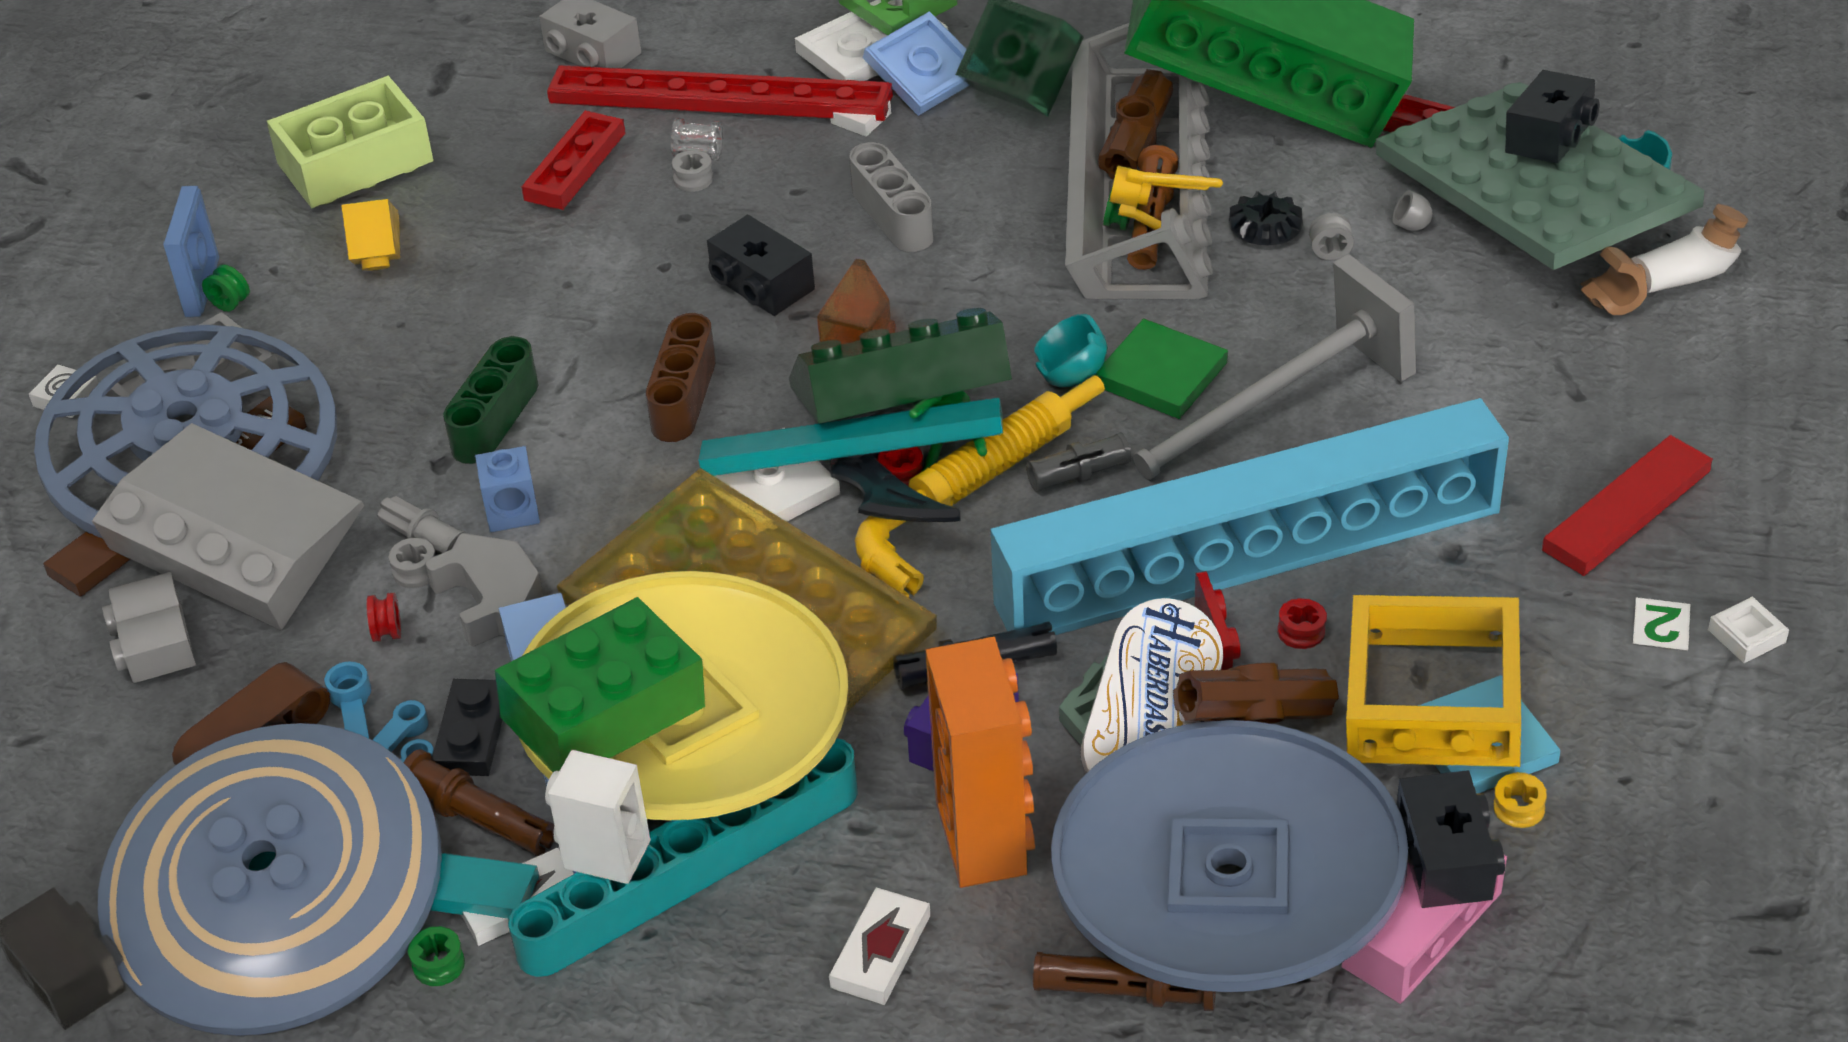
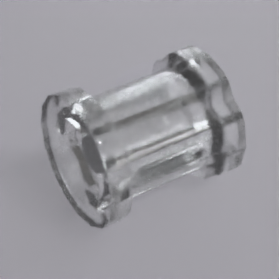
(697, 137)

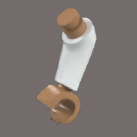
(1682, 262)

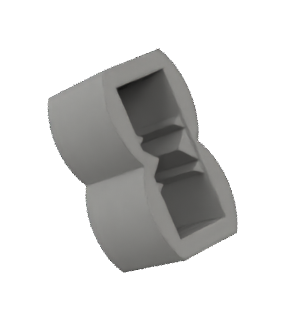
(149, 628)

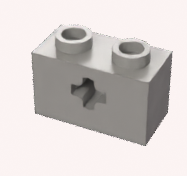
(590, 34)

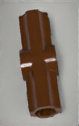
(1136, 121)
(1255, 694)

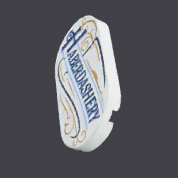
(1142, 671)

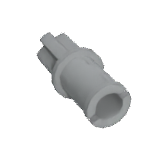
(418, 523)

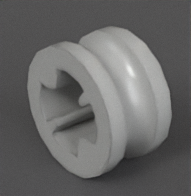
(692, 170)
(1333, 247)
(401, 559)

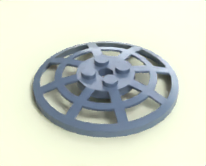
(153, 406)

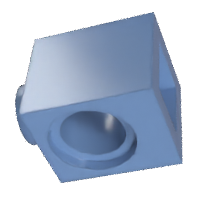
(507, 489)

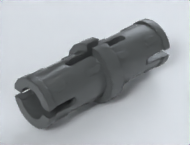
(1078, 462)

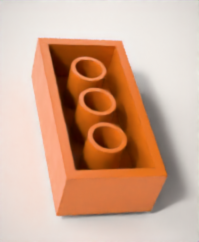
(980, 760)

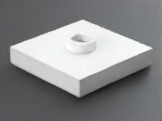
(787, 488)

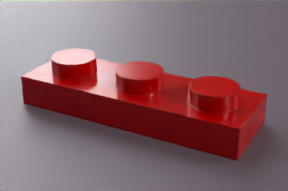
(573, 160)

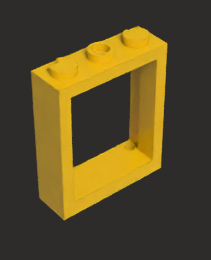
(1435, 732)

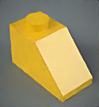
(372, 233)

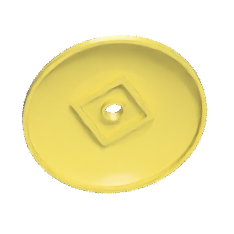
(768, 689)

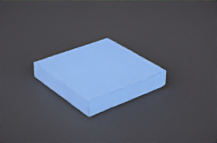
(919, 62)

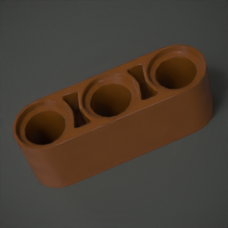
(681, 377)
(273, 698)

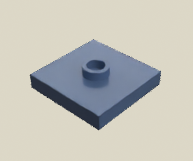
(191, 250)

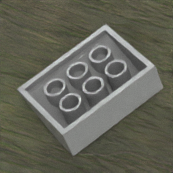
(227, 523)

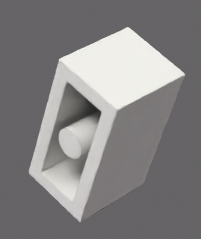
(598, 816)

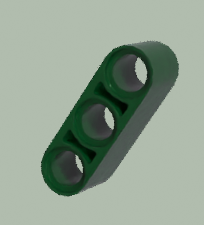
(491, 399)

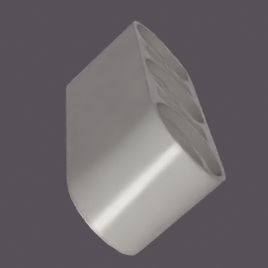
(891, 197)

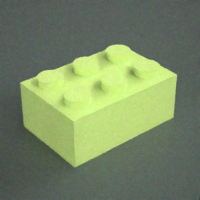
(350, 141)

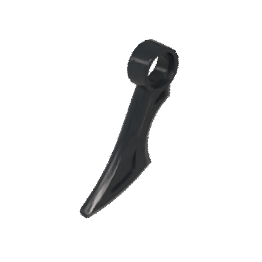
(887, 495)

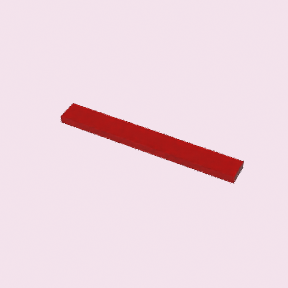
(718, 92)

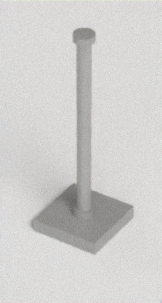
(1367, 315)

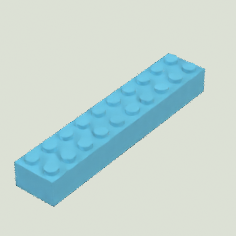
(1250, 518)

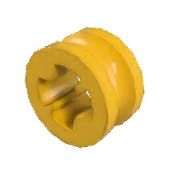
(1532, 792)

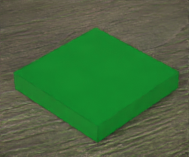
(1162, 368)

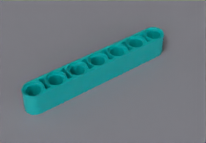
(678, 862)

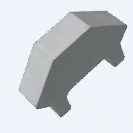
(495, 575)

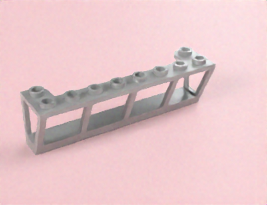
(1087, 240)

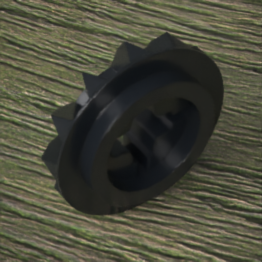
(1281, 225)

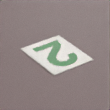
(1661, 623)

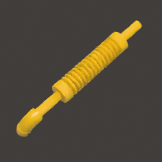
(966, 471)

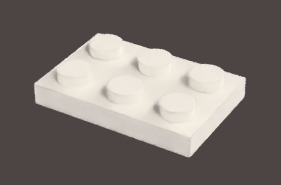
(840, 46)

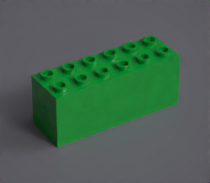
(1308, 59)

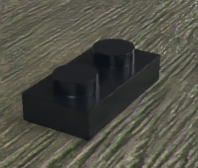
(469, 727)

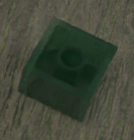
(1020, 55)

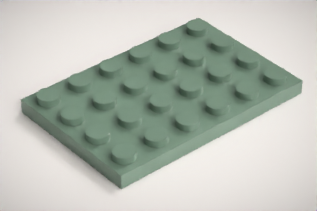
(1545, 208)

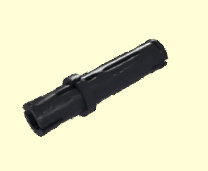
(1014, 644)

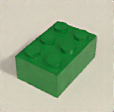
(601, 686)

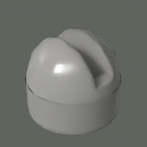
(1412, 211)

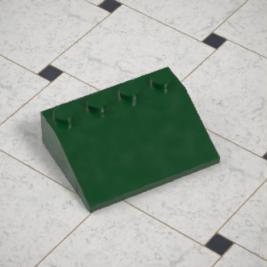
(902, 365)

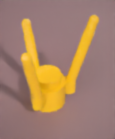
(1134, 187)

